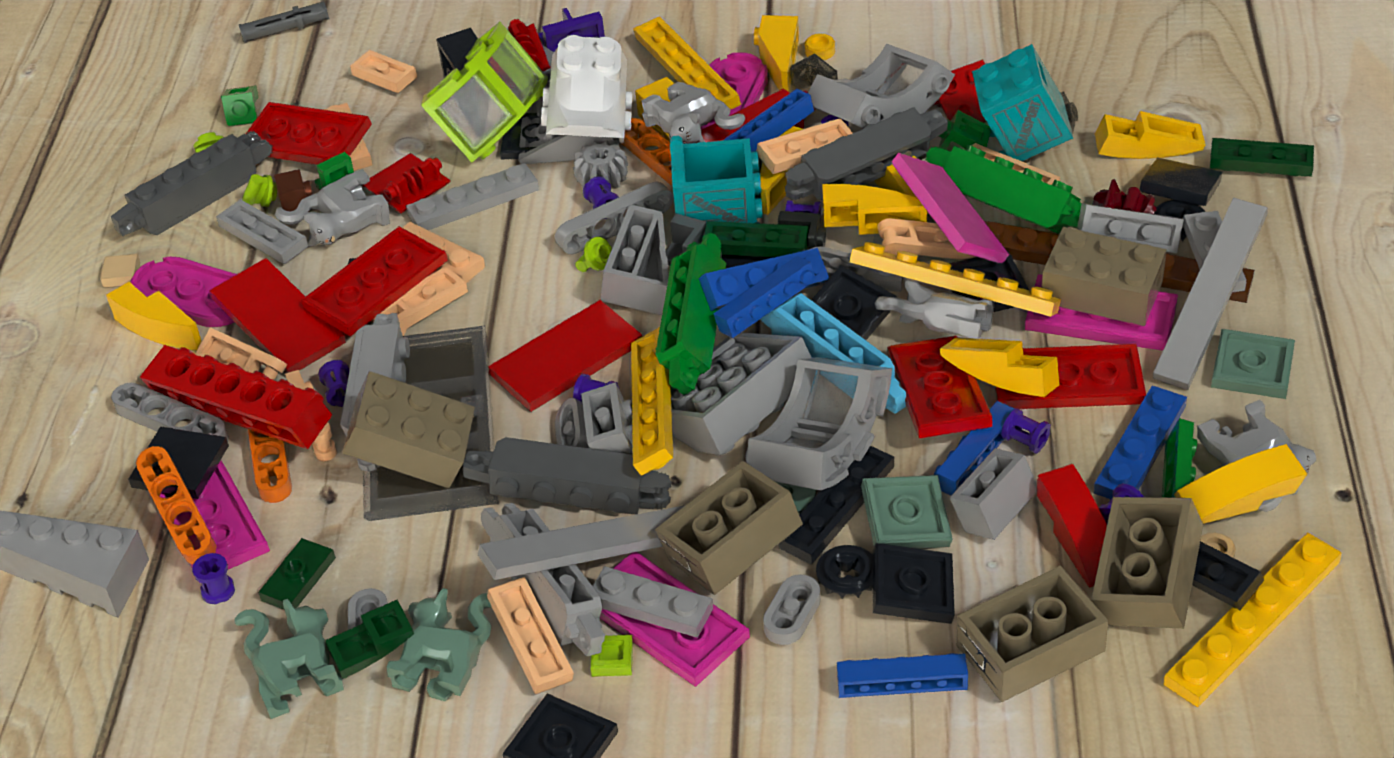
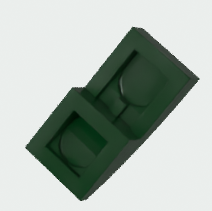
(367, 643)

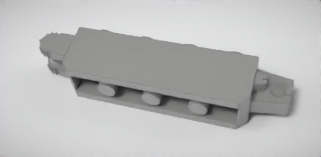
(378, 350)
(561, 592)

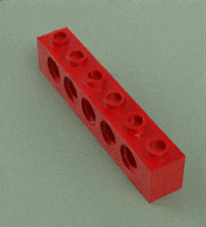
(238, 395)

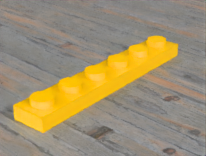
(683, 61)
(969, 282)
(650, 406)
(1242, 631)

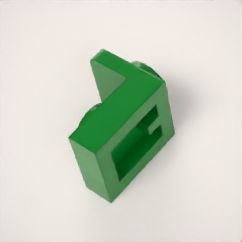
(240, 105)
(965, 131)
(333, 170)

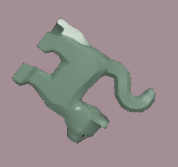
(440, 648)
(291, 659)

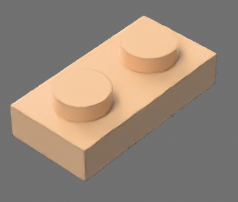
(383, 71)

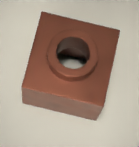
(292, 189)

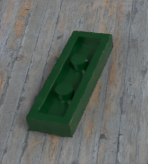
(1262, 157)
(758, 238)

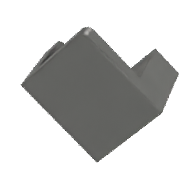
(684, 232)

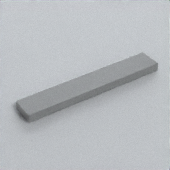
(1210, 293)
(573, 544)

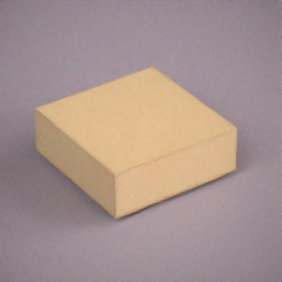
(119, 269)

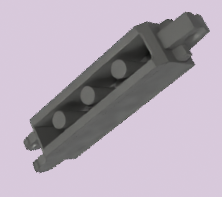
(865, 153)
(191, 184)
(567, 476)

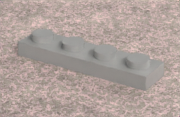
(473, 197)

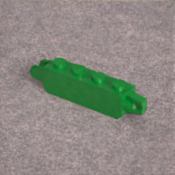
(1008, 189)
(687, 322)

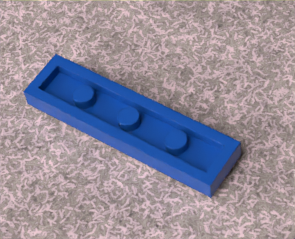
(729, 283)
(1141, 441)

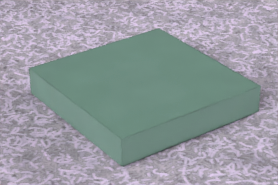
(1253, 363)
(906, 511)

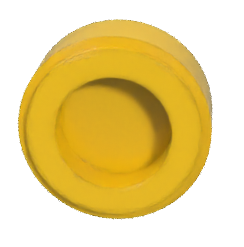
(821, 45)

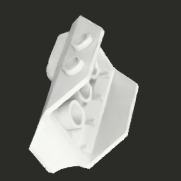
(587, 89)

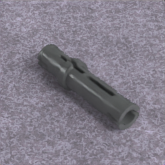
(284, 21)

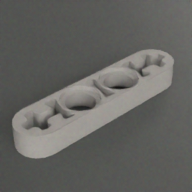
(576, 232)
(174, 411)

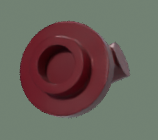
(1138, 202)

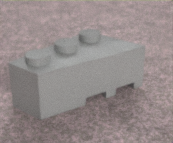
(638, 263)

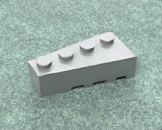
(73, 557)

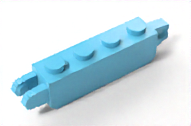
(830, 339)

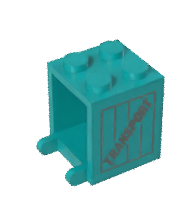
(1022, 104)
(716, 180)

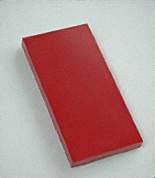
(309, 133)
(374, 280)
(274, 316)
(563, 353)
(1086, 378)
(937, 392)

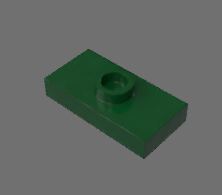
(297, 574)

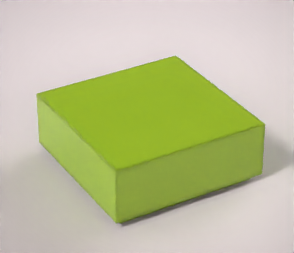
(614, 658)

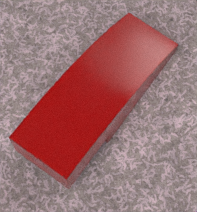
(1075, 518)

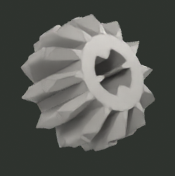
(601, 161)

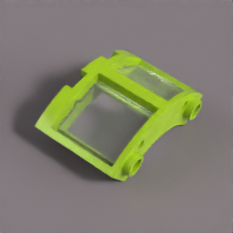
(487, 94)

